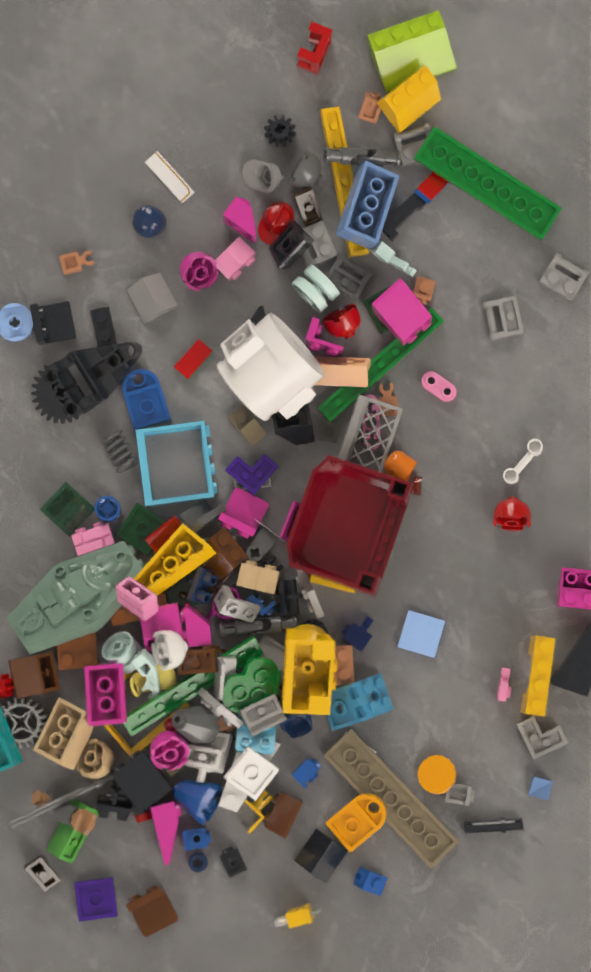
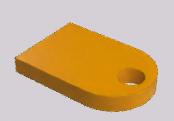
(356, 821)

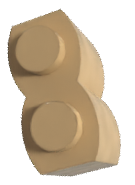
(257, 577)

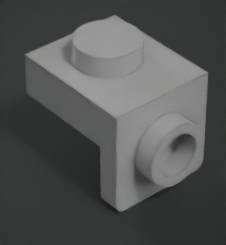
(460, 794)

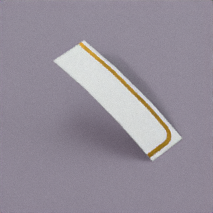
(169, 177)

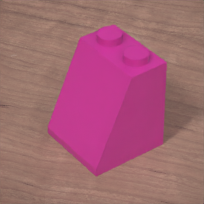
(401, 312)

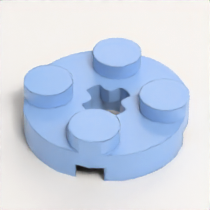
(23, 329)

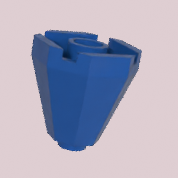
(198, 798)

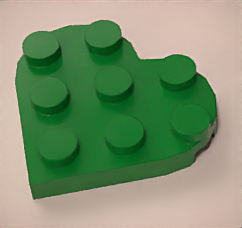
(254, 684)

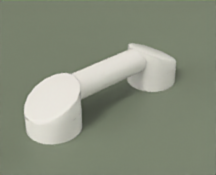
(535, 448)

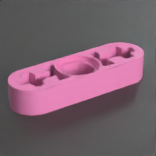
(374, 408)

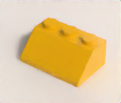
(410, 99)

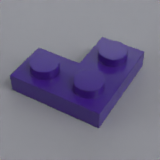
(254, 477)

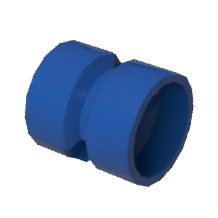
(108, 509)

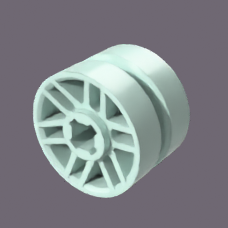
(121, 649)

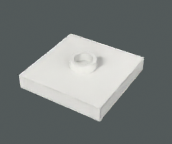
(251, 773)

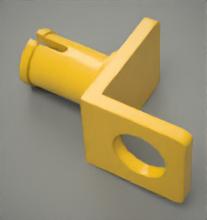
(257, 807)

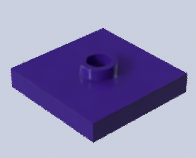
(96, 899)

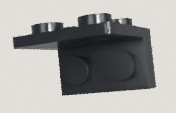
(53, 322)

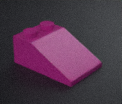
(166, 821)

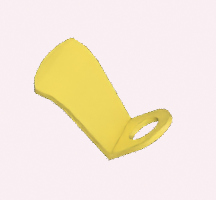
(166, 678)

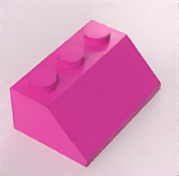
(105, 694)

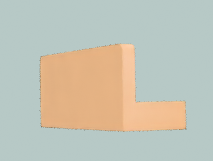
(344, 371)

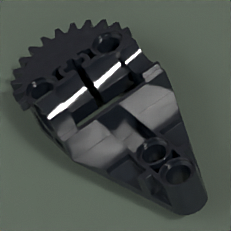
(98, 371)

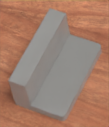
(226, 667)

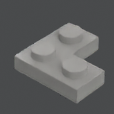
(309, 593)
(219, 709)
(538, 742)

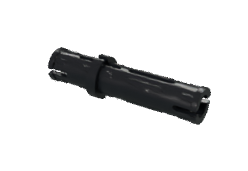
(493, 825)

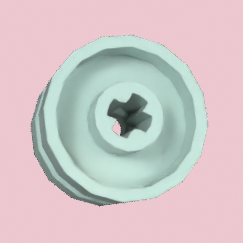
(315, 288)

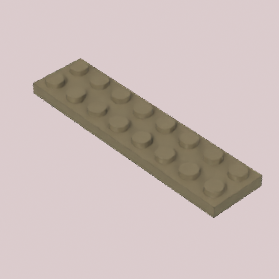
(404, 810)

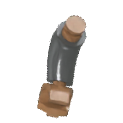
(79, 819)

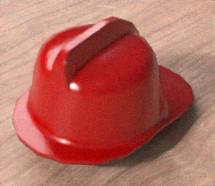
(275, 221)

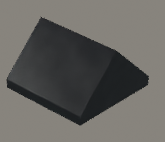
(290, 245)
(321, 856)

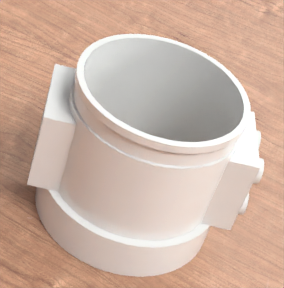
(269, 368)

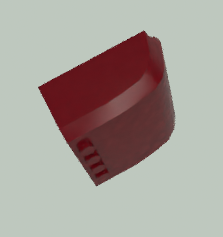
(348, 524)

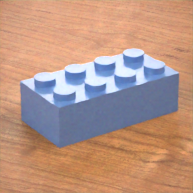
(367, 205)

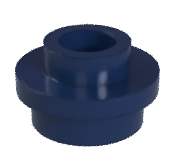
(193, 866)

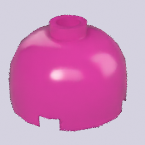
(198, 270)
(169, 750)

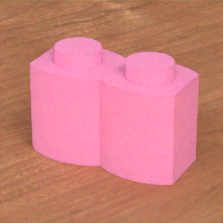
(235, 258)

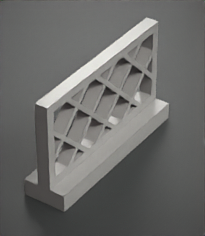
(353, 429)

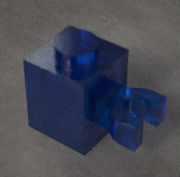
(357, 635)

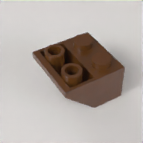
(34, 674)

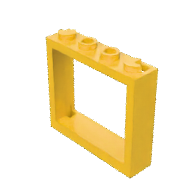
(146, 740)

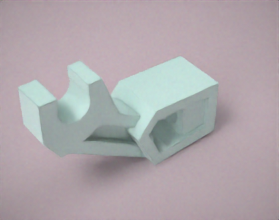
(387, 255)
(151, 673)

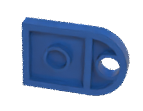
(145, 401)

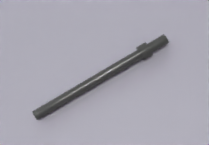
(94, 784)

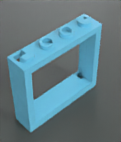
(144, 464)

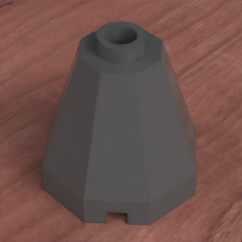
(196, 723)

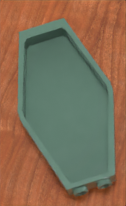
(74, 597)

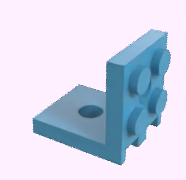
(358, 703)

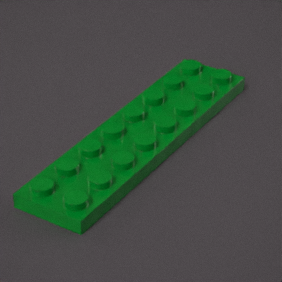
(487, 183)

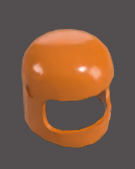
(399, 465)

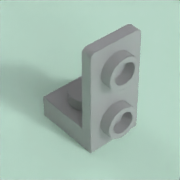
(235, 607)

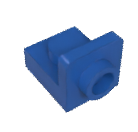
(259, 601)

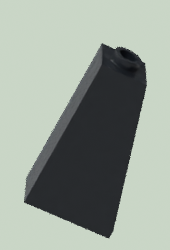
(575, 669)

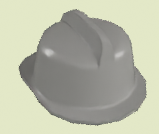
(261, 175)

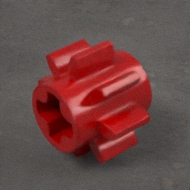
(6, 686)

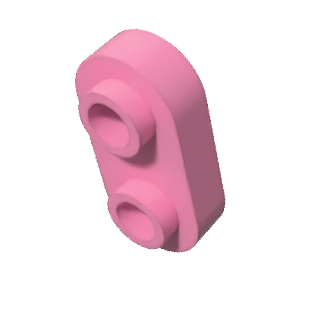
(438, 387)

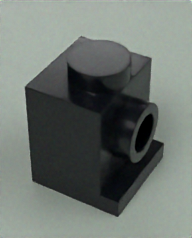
(239, 867)

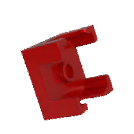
(313, 60)

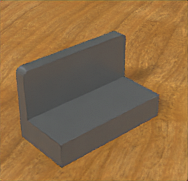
(201, 515)

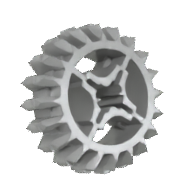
(29, 728)

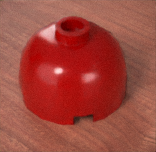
(343, 322)
(512, 514)

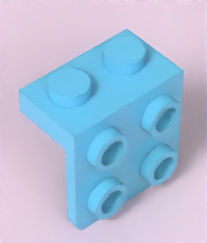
(261, 743)

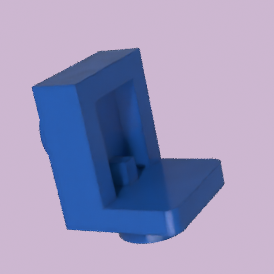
(369, 881)

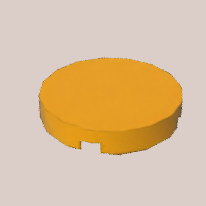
(437, 774)

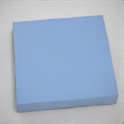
(421, 634)

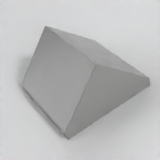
(151, 297)

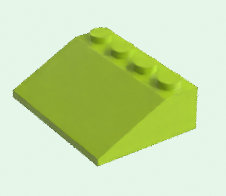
(408, 47)

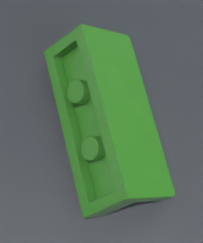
(67, 841)

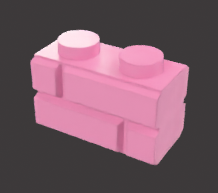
(93, 539)
(137, 598)

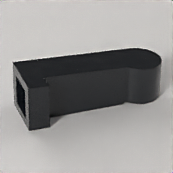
(401, 214)

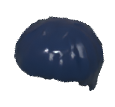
(149, 221)
(297, 724)

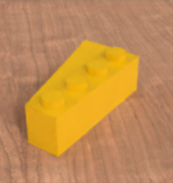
(174, 560)

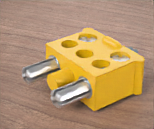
(297, 916)

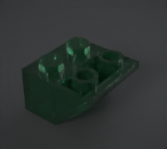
(67, 509)

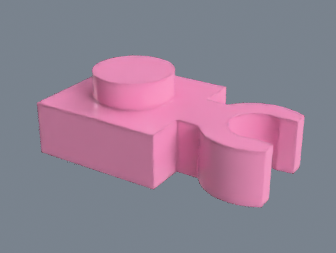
(503, 689)

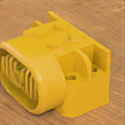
(308, 670)

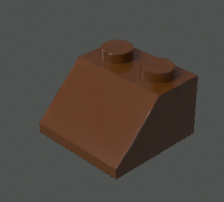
(227, 557)
(283, 813)

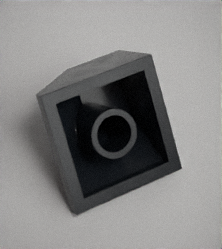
(297, 428)

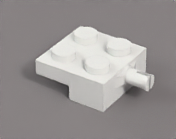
(209, 756)

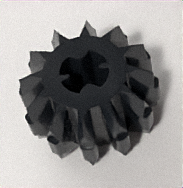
(280, 123)

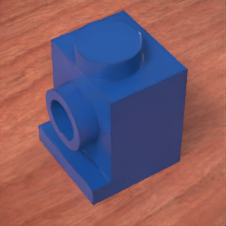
(306, 772)
(188, 835)

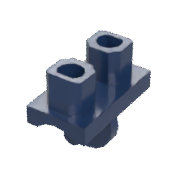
(199, 585)

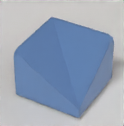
(540, 788)

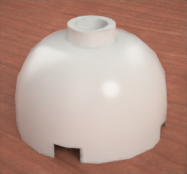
(168, 649)

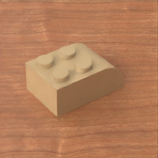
(64, 734)

